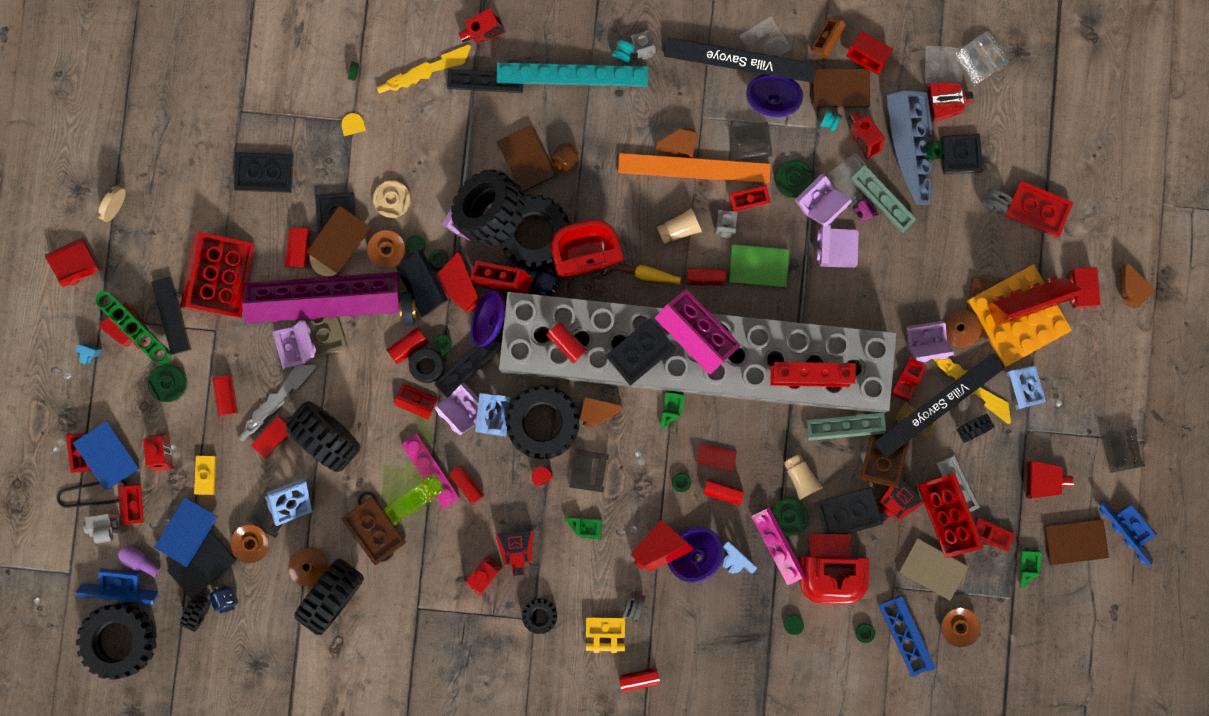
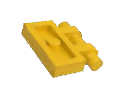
(605, 628)

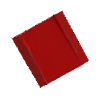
(72, 263)

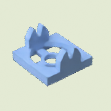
(1030, 375)
(483, 414)
(303, 509)
(736, 560)

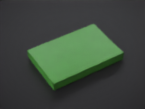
(758, 266)

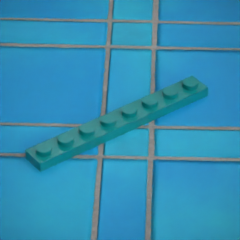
(572, 74)

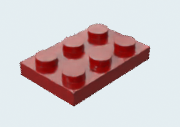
(1039, 209)

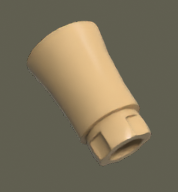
(679, 227)
(802, 477)

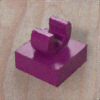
(867, 209)

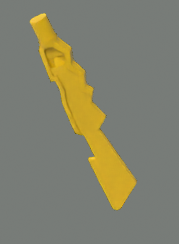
(424, 71)
(993, 403)

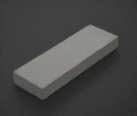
(951, 466)

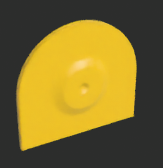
(352, 124)

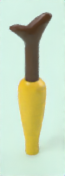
(644, 273)

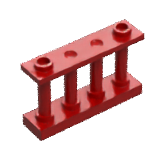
(812, 374)

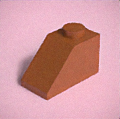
(679, 143)
(1134, 287)
(596, 412)

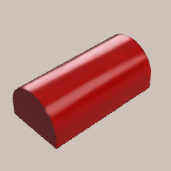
(749, 198)
(706, 276)
(566, 342)
(407, 346)
(224, 395)
(76, 461)
(541, 476)
(466, 485)
(723, 492)
(639, 679)

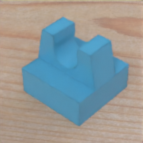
(87, 352)

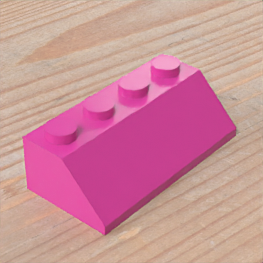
(697, 331)

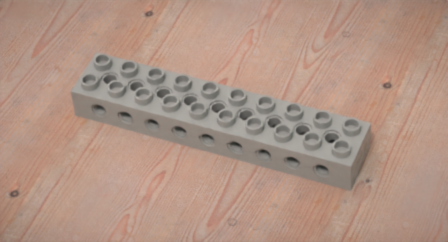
(680, 372)

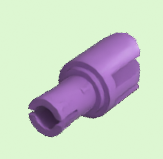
(137, 560)

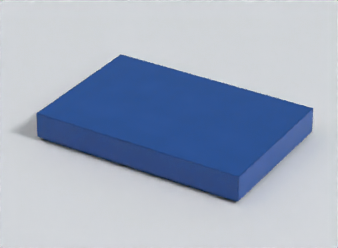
(106, 456)
(185, 532)

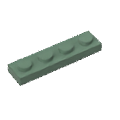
(883, 198)
(846, 426)

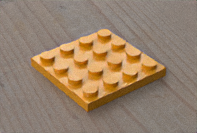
(1024, 334)

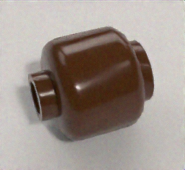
(564, 157)

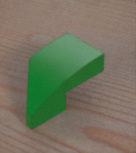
(672, 407)
(586, 527)
(1029, 566)

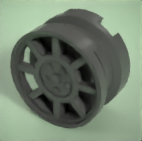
(996, 201)
(636, 607)

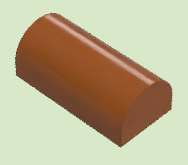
(828, 37)

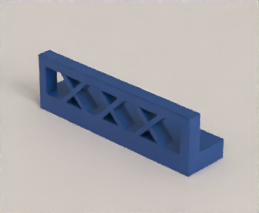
(913, 632)

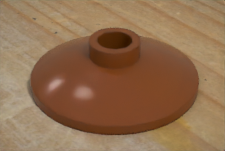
(377, 245)
(969, 335)
(241, 547)
(317, 566)
(969, 632)

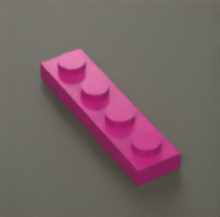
(427, 465)
(778, 546)

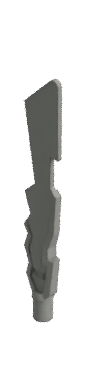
(275, 401)

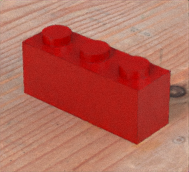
(501, 277)

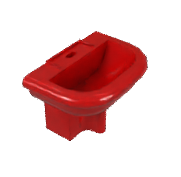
(584, 242)
(836, 583)

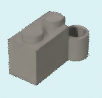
(102, 527)

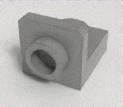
(643, 45)
(726, 223)

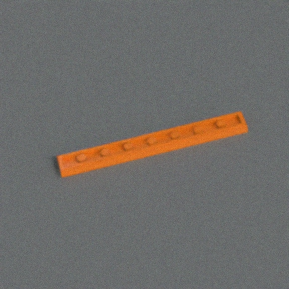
(694, 168)

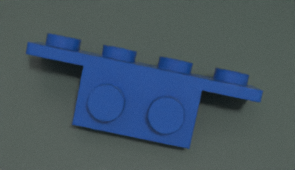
(1132, 527)
(118, 586)

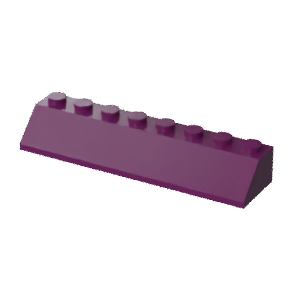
(321, 297)

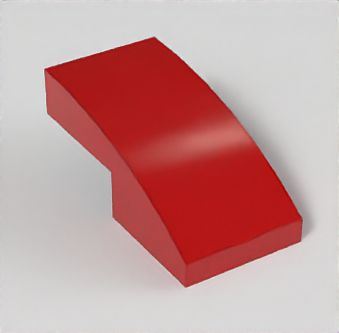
(909, 379)
(271, 437)
(994, 535)

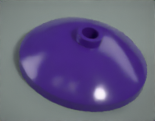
(774, 95)
(488, 318)
(705, 545)

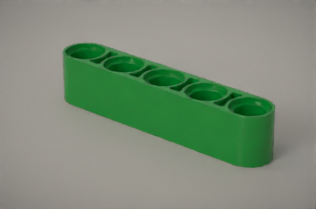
(126, 321)

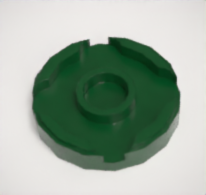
(793, 178)
(167, 383)
(790, 516)

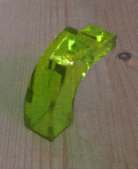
(414, 500)

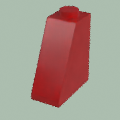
(457, 284)
(660, 548)

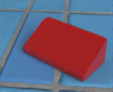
(415, 401)
(716, 456)
(130, 504)

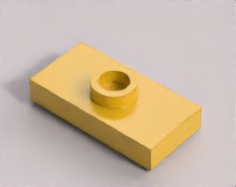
(205, 475)

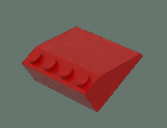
(216, 274)
(1032, 300)
(950, 515)

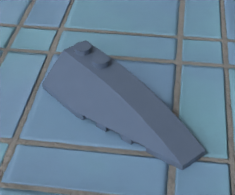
(910, 133)

